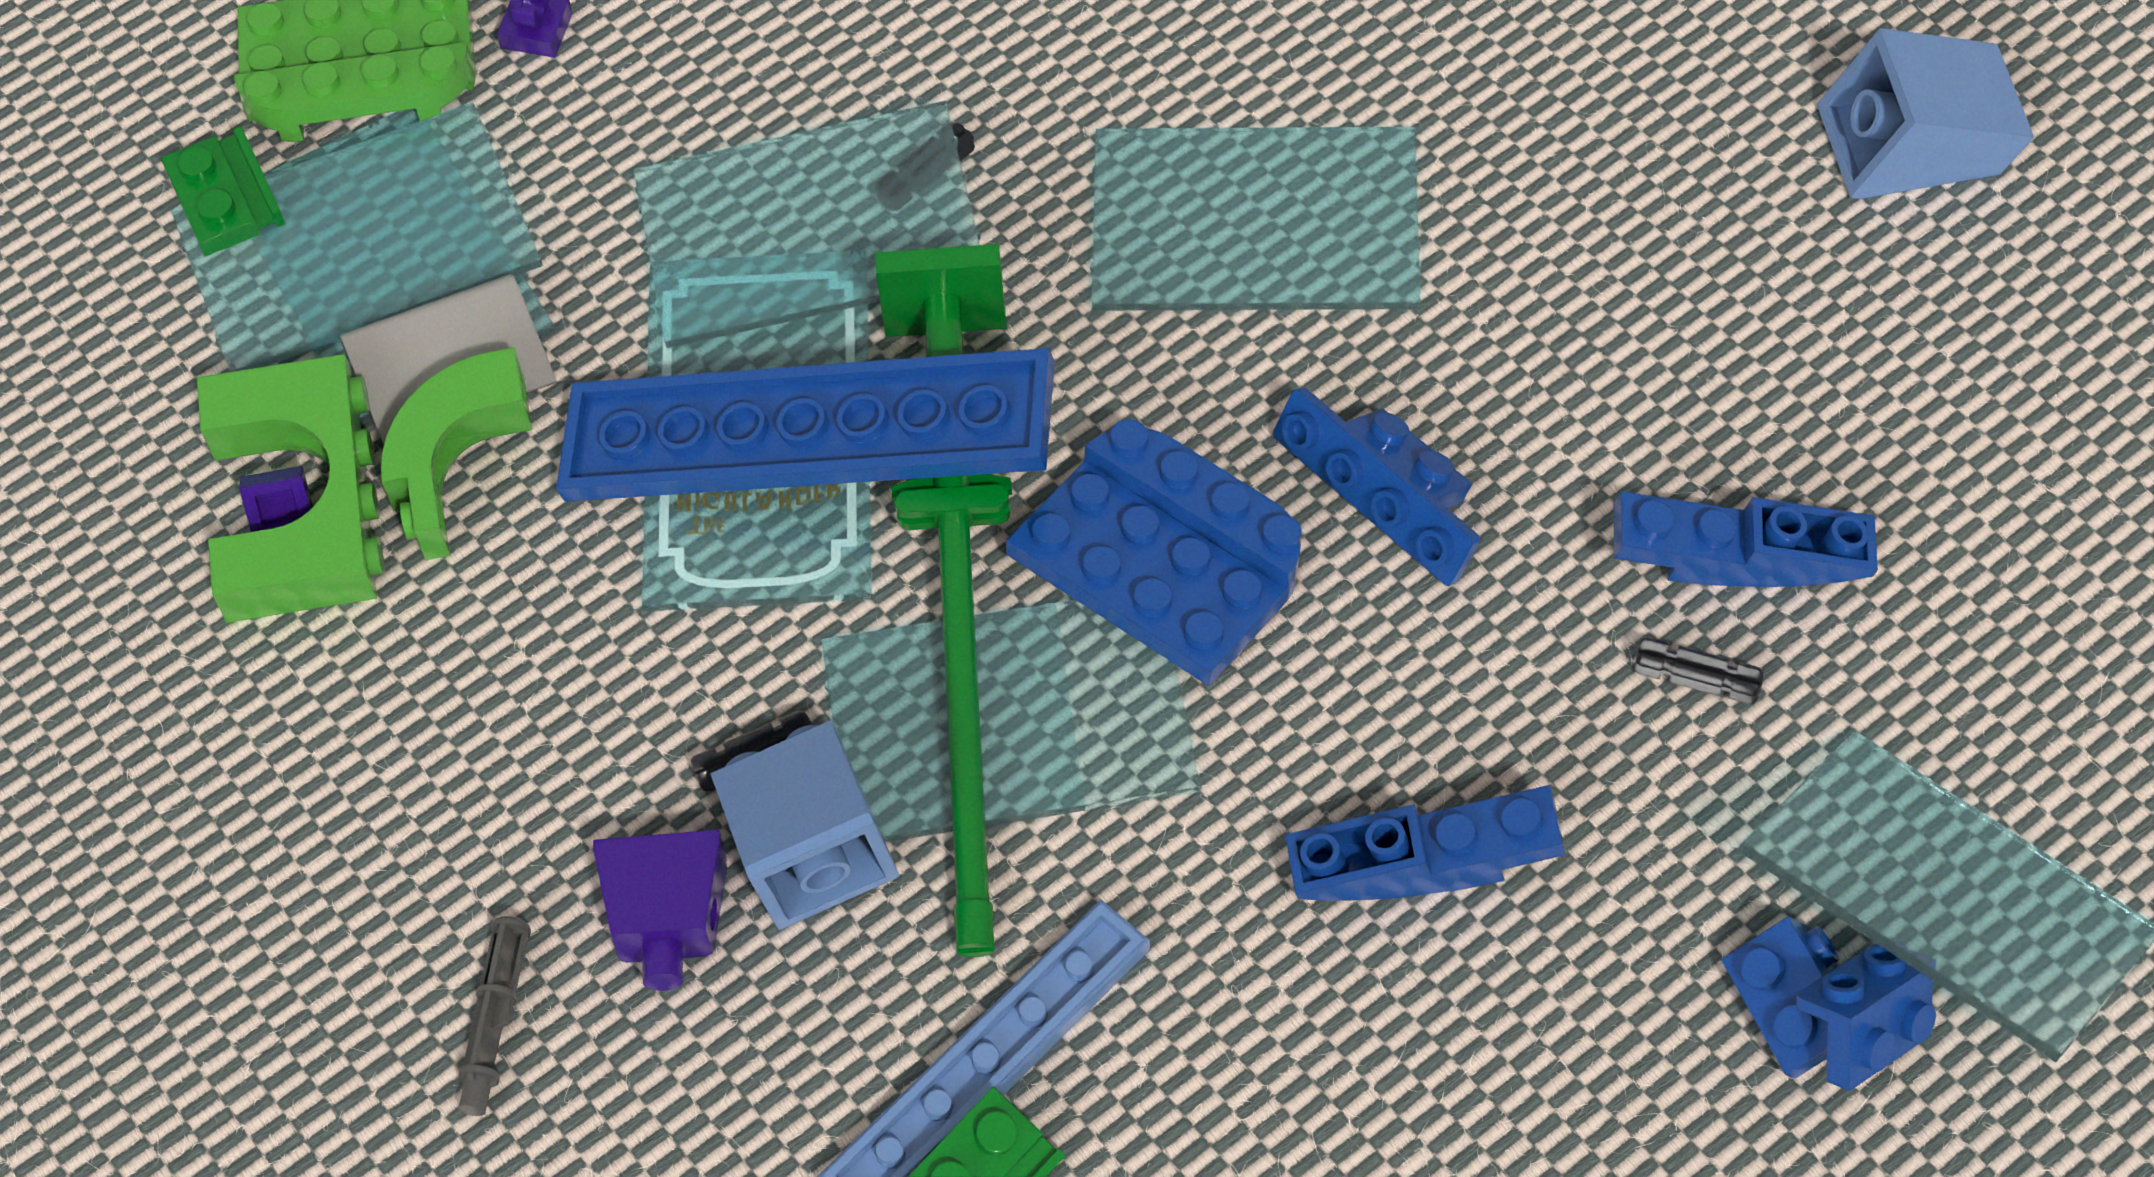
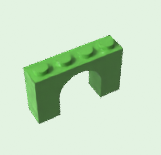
(330, 549)

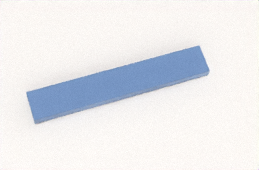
(998, 1045)

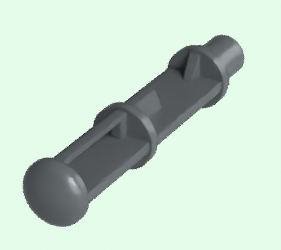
(492, 1012)

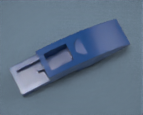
(1752, 547)
(1427, 853)

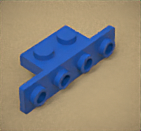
(1386, 478)

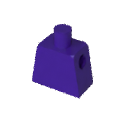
(662, 899)

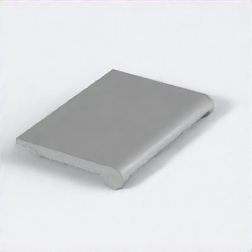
(418, 343)

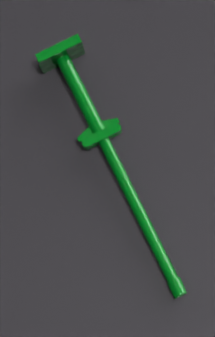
(941, 297)

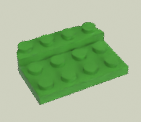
(351, 59)

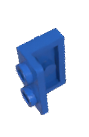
(1770, 975)
(1873, 1013)

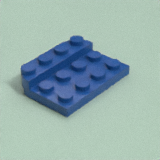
(1164, 548)

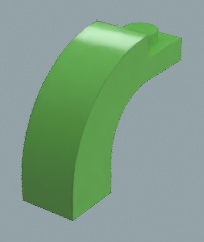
(438, 423)

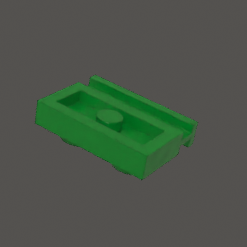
(222, 191)
(992, 1142)

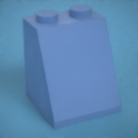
(1922, 114)
(803, 825)

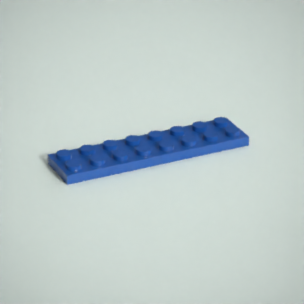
(808, 425)

